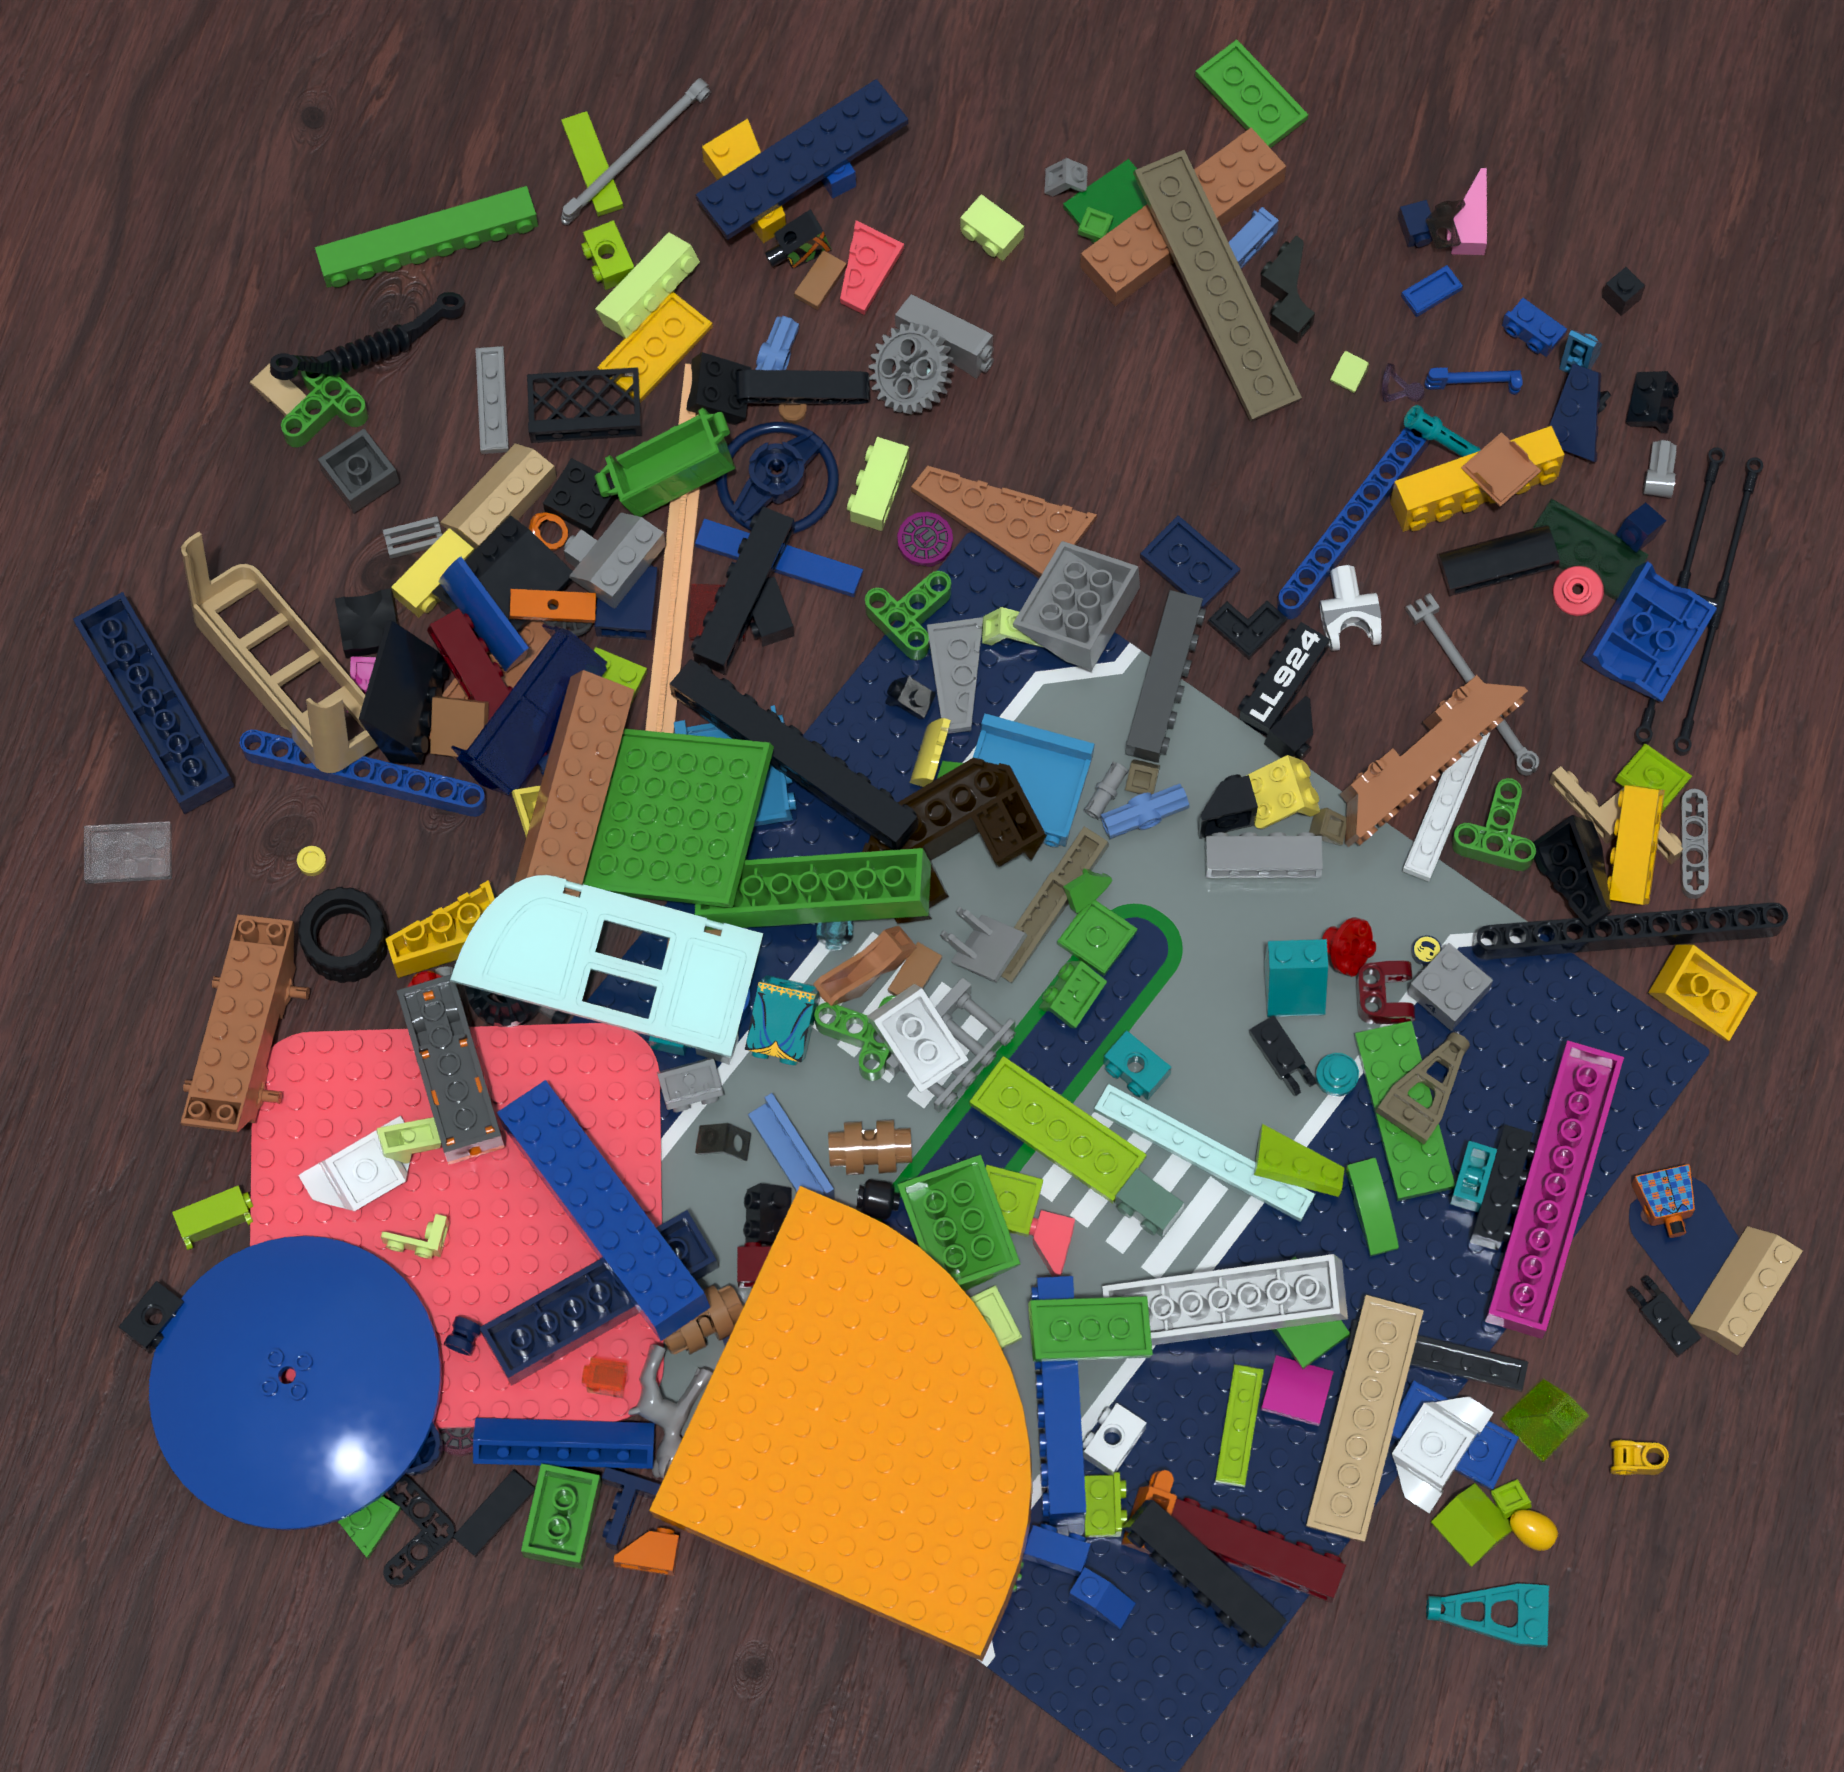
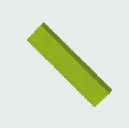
(591, 161)
(1239, 1425)

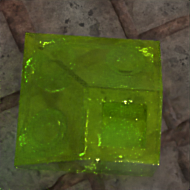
(1545, 1419)

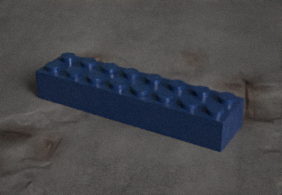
(153, 703)
(581, 1307)

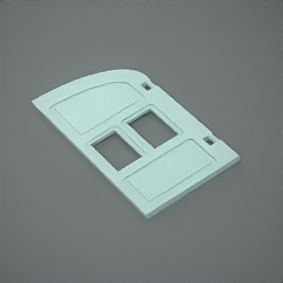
(544, 942)

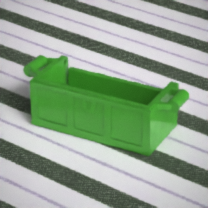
(669, 464)

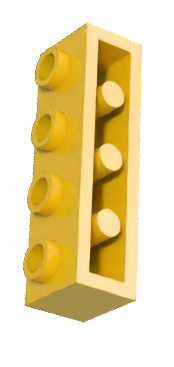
(1636, 844)

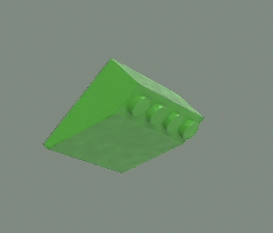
(960, 1222)

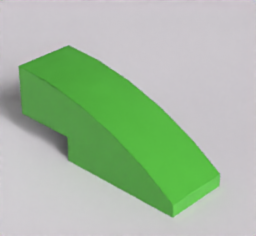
(1372, 1206)

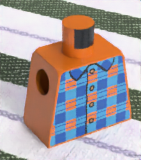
(1666, 1197)

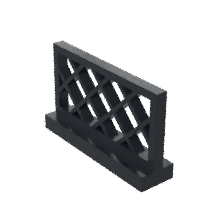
(584, 427)

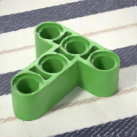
(329, 406)
(910, 617)
(1497, 833)
(863, 1039)

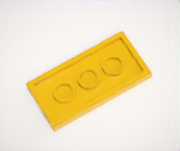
(658, 344)

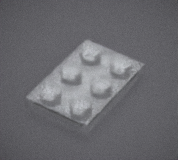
(127, 852)

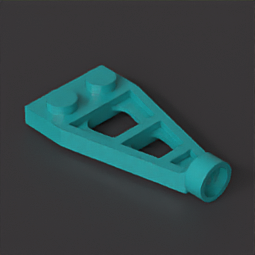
(1532, 1613)

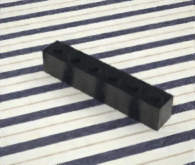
(745, 584)
(1204, 1574)

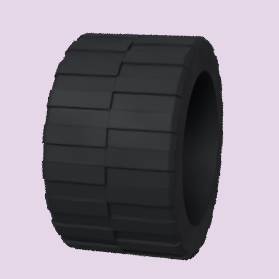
(333, 903)

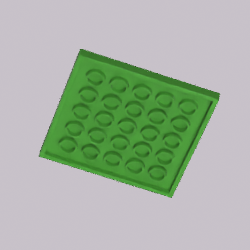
(678, 817)

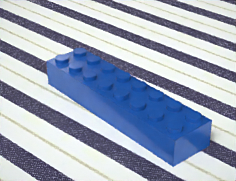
(1061, 1421)

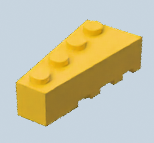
(732, 151)
(440, 935)

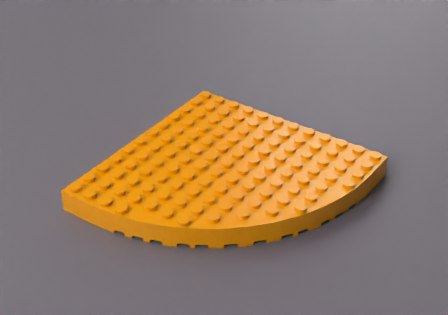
(863, 1433)

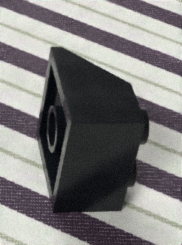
(1230, 807)

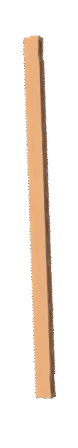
(673, 596)

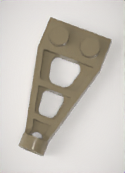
(1410, 1114)

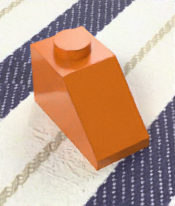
(651, 1553)

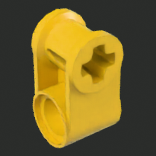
(1636, 1458)

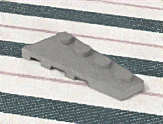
(955, 669)

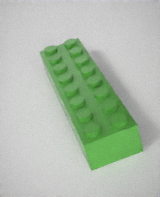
(828, 889)

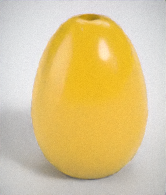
(1534, 1529)

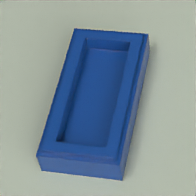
(1431, 291)

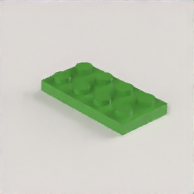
(1251, 94)
(1090, 1329)

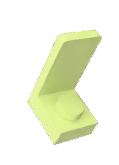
(999, 626)
(435, 1233)

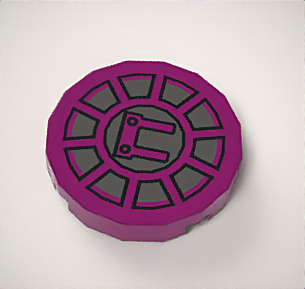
(925, 539)

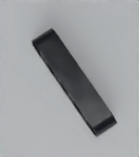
(802, 387)

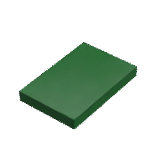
(1113, 194)

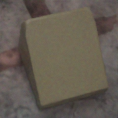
(1142, 777)
(1329, 826)

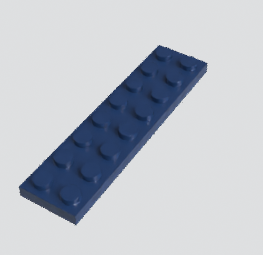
(801, 159)

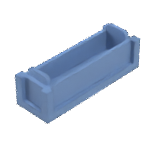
(1253, 236)

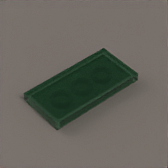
(1589, 545)

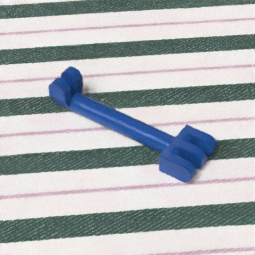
(1439, 377)

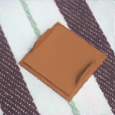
(1501, 469)

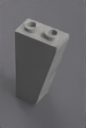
(969, 344)

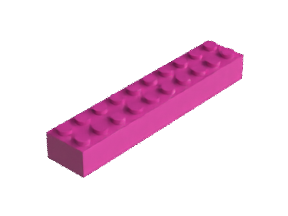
(1554, 1190)

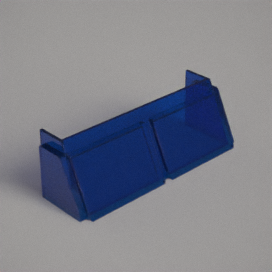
(529, 714)

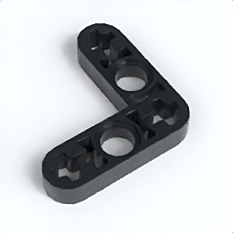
(424, 1537)

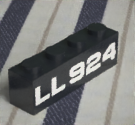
(1283, 679)

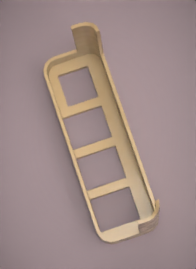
(322, 727)

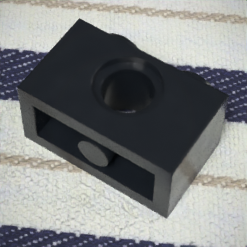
(136, 1325)

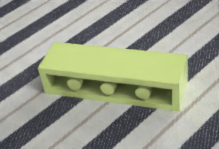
(647, 285)

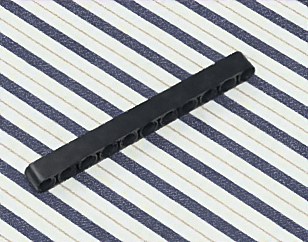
(1640, 922)

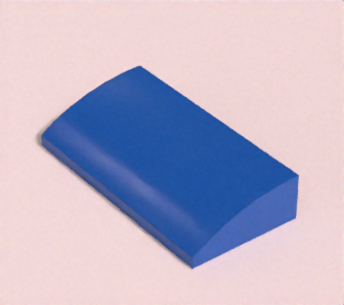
(485, 614)

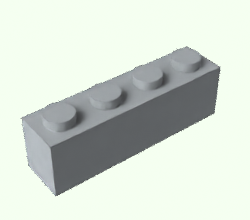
(1263, 856)

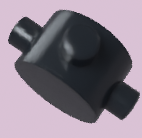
(560, 1018)

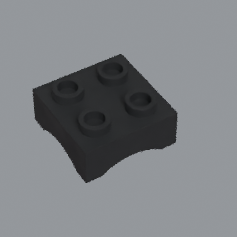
(715, 387)
(578, 498)
(364, 620)

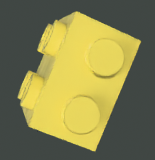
(1283, 790)

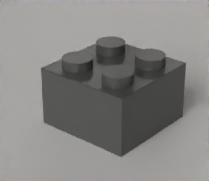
(358, 470)

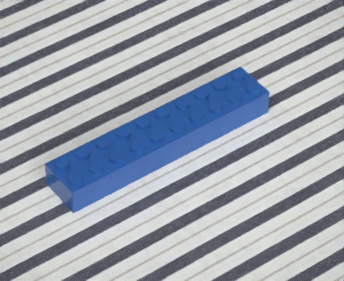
(603, 1210)

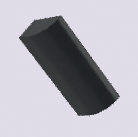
(1499, 560)

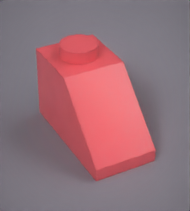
(1052, 1239)

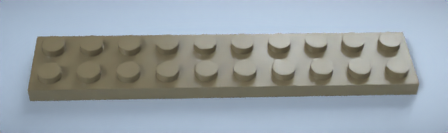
(1217, 285)

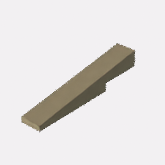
(1051, 897)

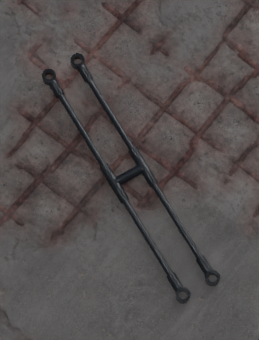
(1718, 601)

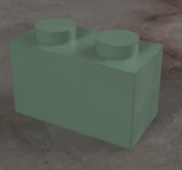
(1148, 1203)

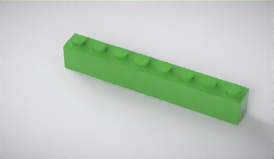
(427, 237)

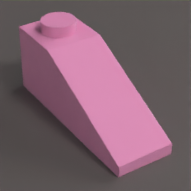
(1472, 219)

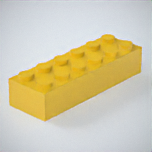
(1449, 490)

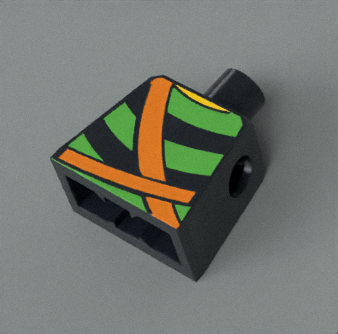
(799, 241)

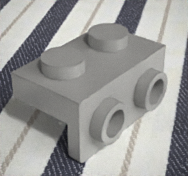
(690, 1084)

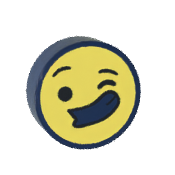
(1425, 949)

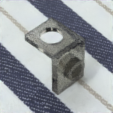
(1443, 217)
(720, 1139)

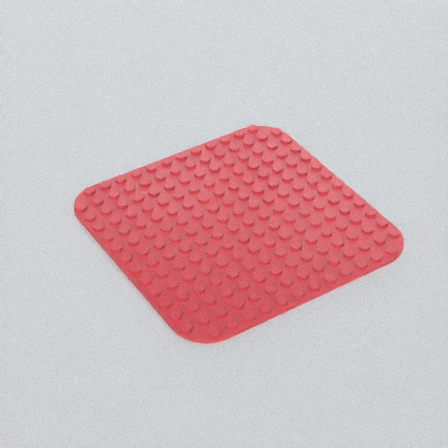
(505, 1224)

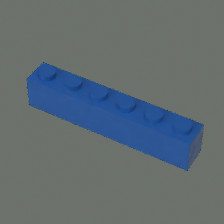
(563, 1443)

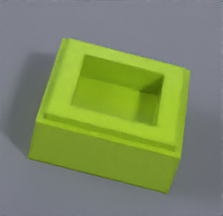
(1510, 1498)

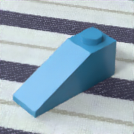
(1580, 350)

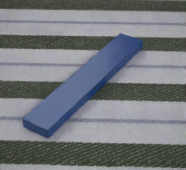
(793, 563)

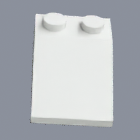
(917, 1037)

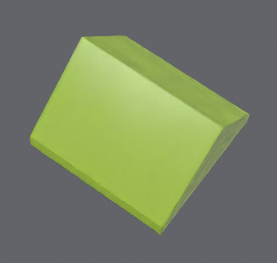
(1472, 1524)

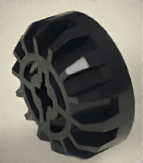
(505, 1014)

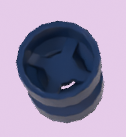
(463, 1336)

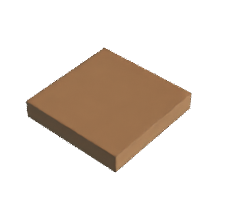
(456, 723)

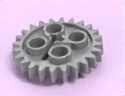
(911, 368)

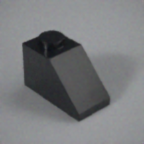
(770, 616)
(1292, 732)

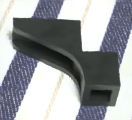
(1280, 279)

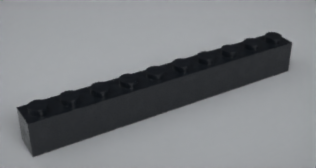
(796, 756)

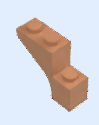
(858, 973)

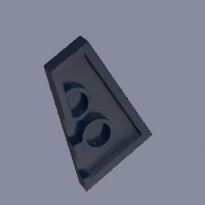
(1577, 413)

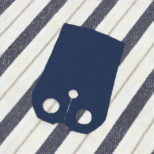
(1695, 1257)

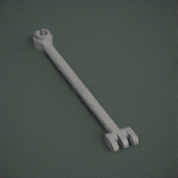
(697, 91)
(1427, 614)

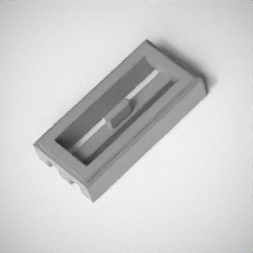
(409, 528)

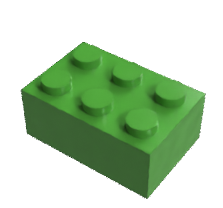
(561, 1516)

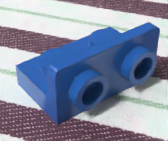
(1533, 327)

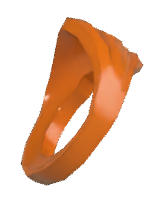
(540, 517)

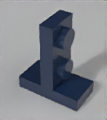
(624, 1502)

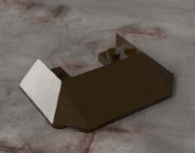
(966, 802)

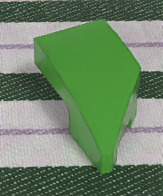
(1086, 889)

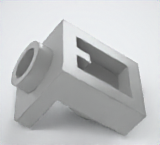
(1065, 175)

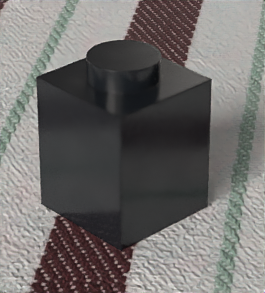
(1623, 291)

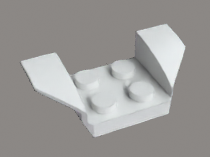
(355, 1174)
(1436, 1446)

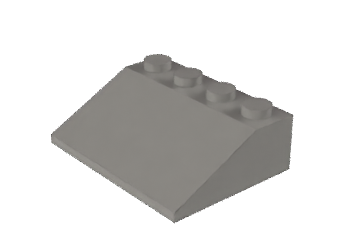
(1078, 603)

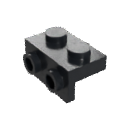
(1653, 400)
(765, 1212)

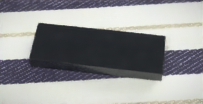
(494, 1513)

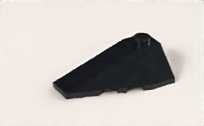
(1576, 866)

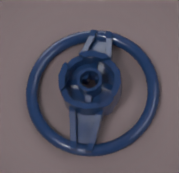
(767, 487)

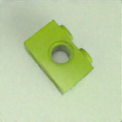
(607, 240)

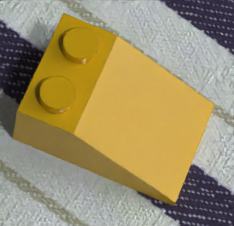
(1702, 991)

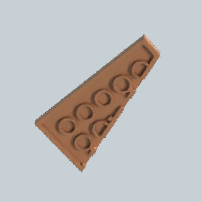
(1005, 518)

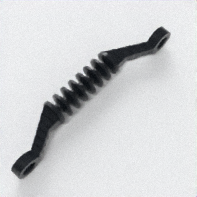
(371, 347)

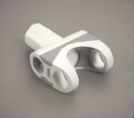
(1349, 608)

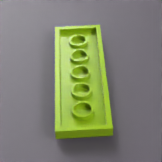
(1057, 1129)

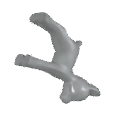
(664, 1412)

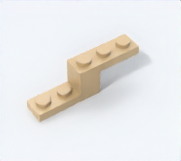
(1605, 816)

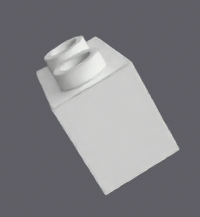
(1108, 1456)

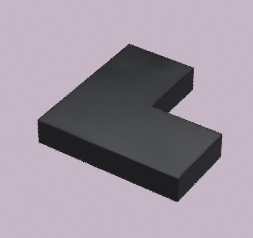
(1244, 633)

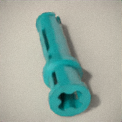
(1433, 429)

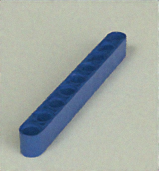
(1349, 529)
(374, 780)

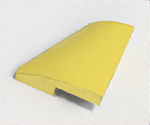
(930, 752)

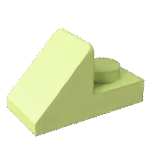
(408, 1138)

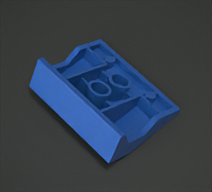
(1649, 633)

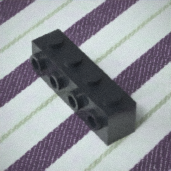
(1500, 1193)

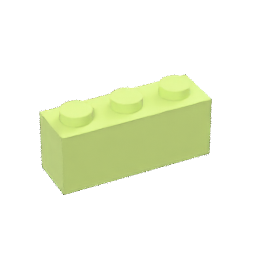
(878, 483)

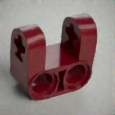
(1389, 1012)

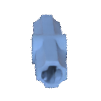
(776, 351)
(1145, 811)

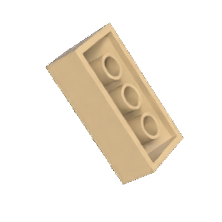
(503, 491)
(1744, 1288)

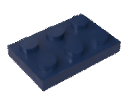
(1190, 561)

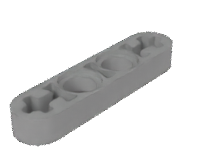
(1692, 843)

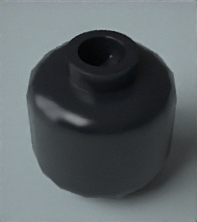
(877, 1199)

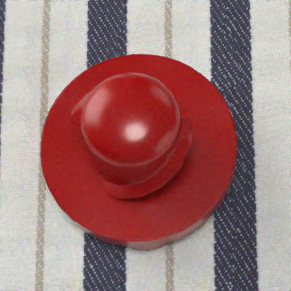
(1350, 945)

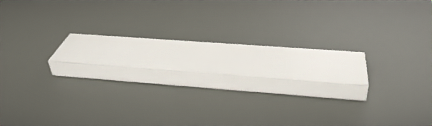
(1442, 813)

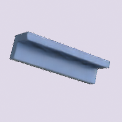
(789, 1148)

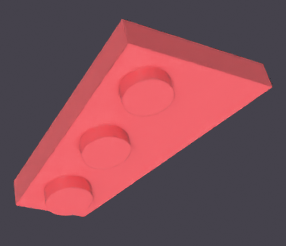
(868, 266)

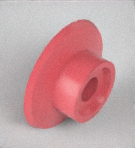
(1586, 601)

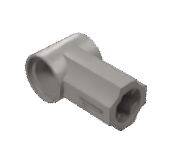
(1660, 476)

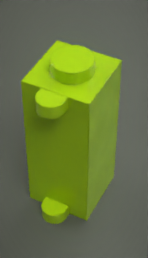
(213, 1215)

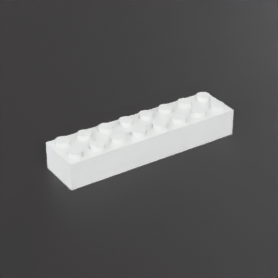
(1241, 1299)

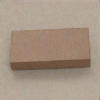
(820, 280)
(916, 969)

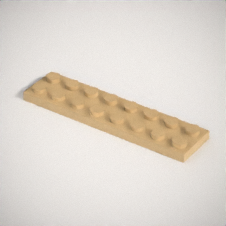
(1364, 1418)

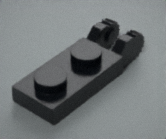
(1281, 1053)
(1665, 1318)

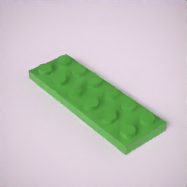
(1413, 1166)

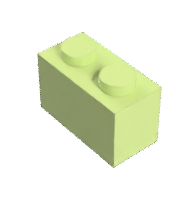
(991, 228)

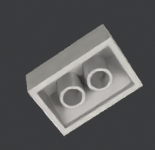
(619, 558)

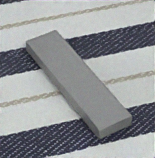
(492, 400)

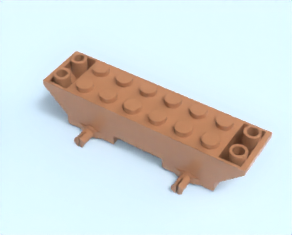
(1453, 728)
(242, 1025)

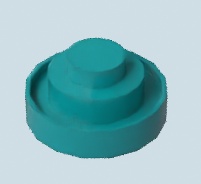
(1337, 1074)

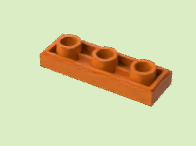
(570, 605)

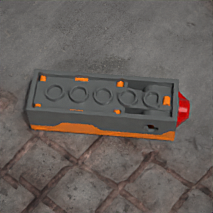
(450, 1067)

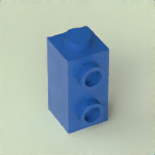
(1057, 1550)

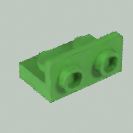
(1073, 992)

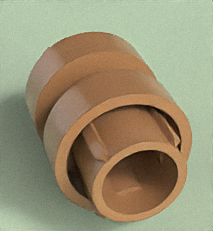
(870, 1147)
(718, 1320)

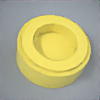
(311, 861)

